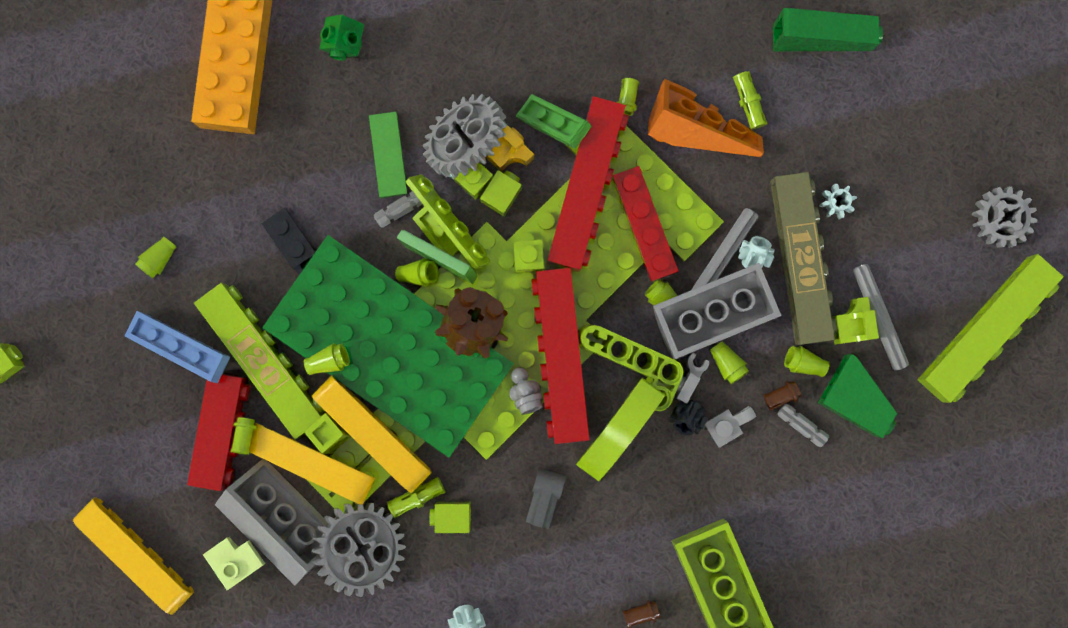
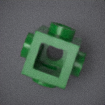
(341, 37)

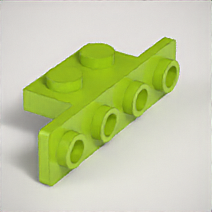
(442, 225)

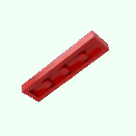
(645, 223)

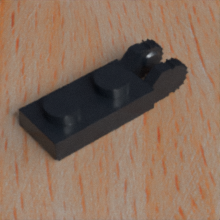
(289, 239)

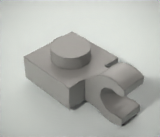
(691, 380)
(726, 427)

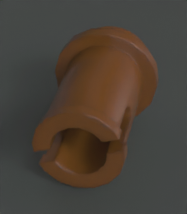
(782, 395)
(641, 614)

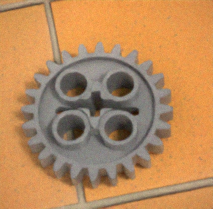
(481, 122)
(337, 564)

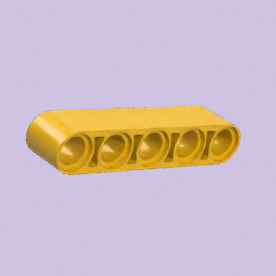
(372, 434)
(311, 464)
(132, 557)

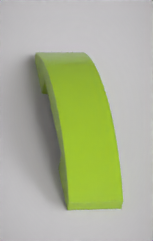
(621, 429)

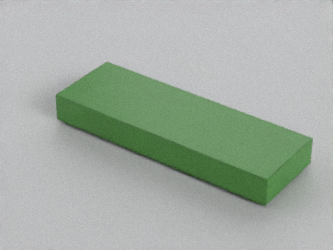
(553, 121)
(388, 155)
(438, 256)

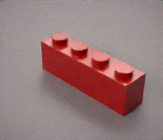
(215, 433)

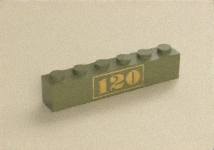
(802, 258)

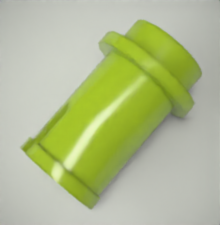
(628, 95)
(243, 435)

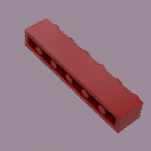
(586, 185)
(561, 355)

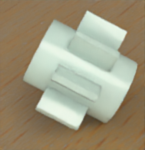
(845, 201)
(756, 251)
(466, 617)

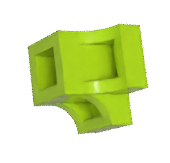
(857, 323)

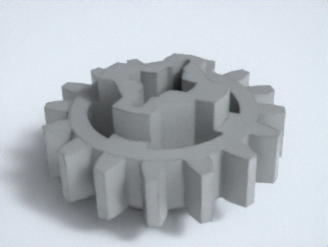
(1016, 223)

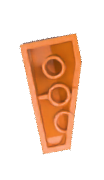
(688, 124)

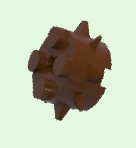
(472, 322)

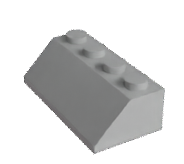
(715, 311)
(274, 519)

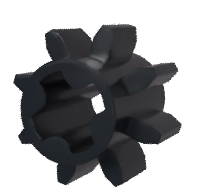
(689, 417)

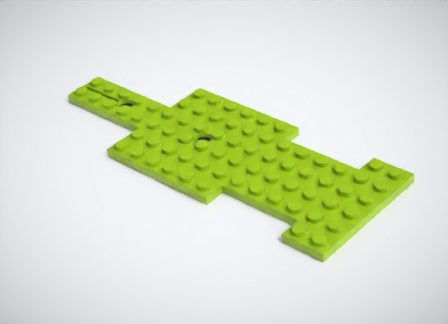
(612, 261)

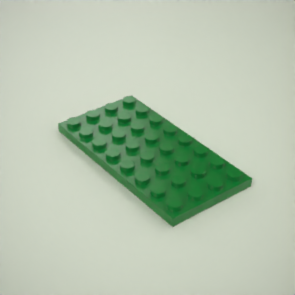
(389, 344)

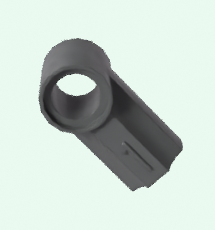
(546, 492)

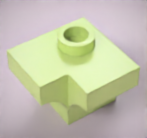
(233, 562)

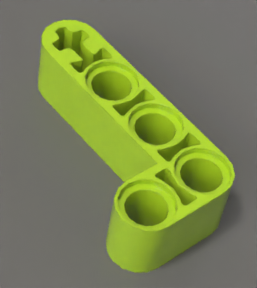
(628, 359)

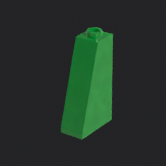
(825, 31)

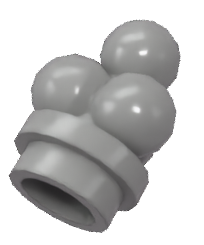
(526, 392)

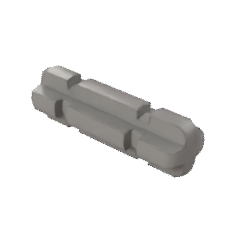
(397, 209)
(803, 425)

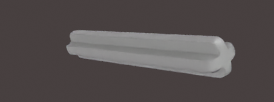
(727, 248)
(884, 324)

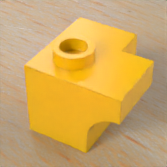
(511, 150)

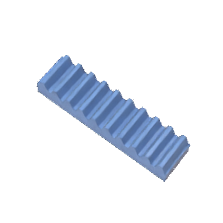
(177, 347)

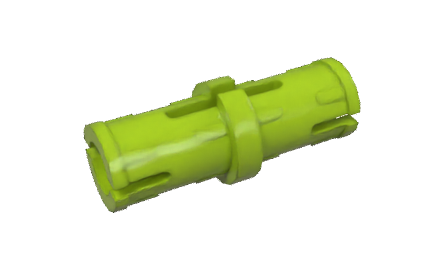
(750, 100)
(416, 499)

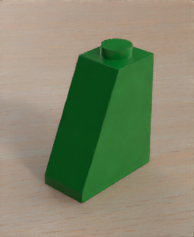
(858, 398)

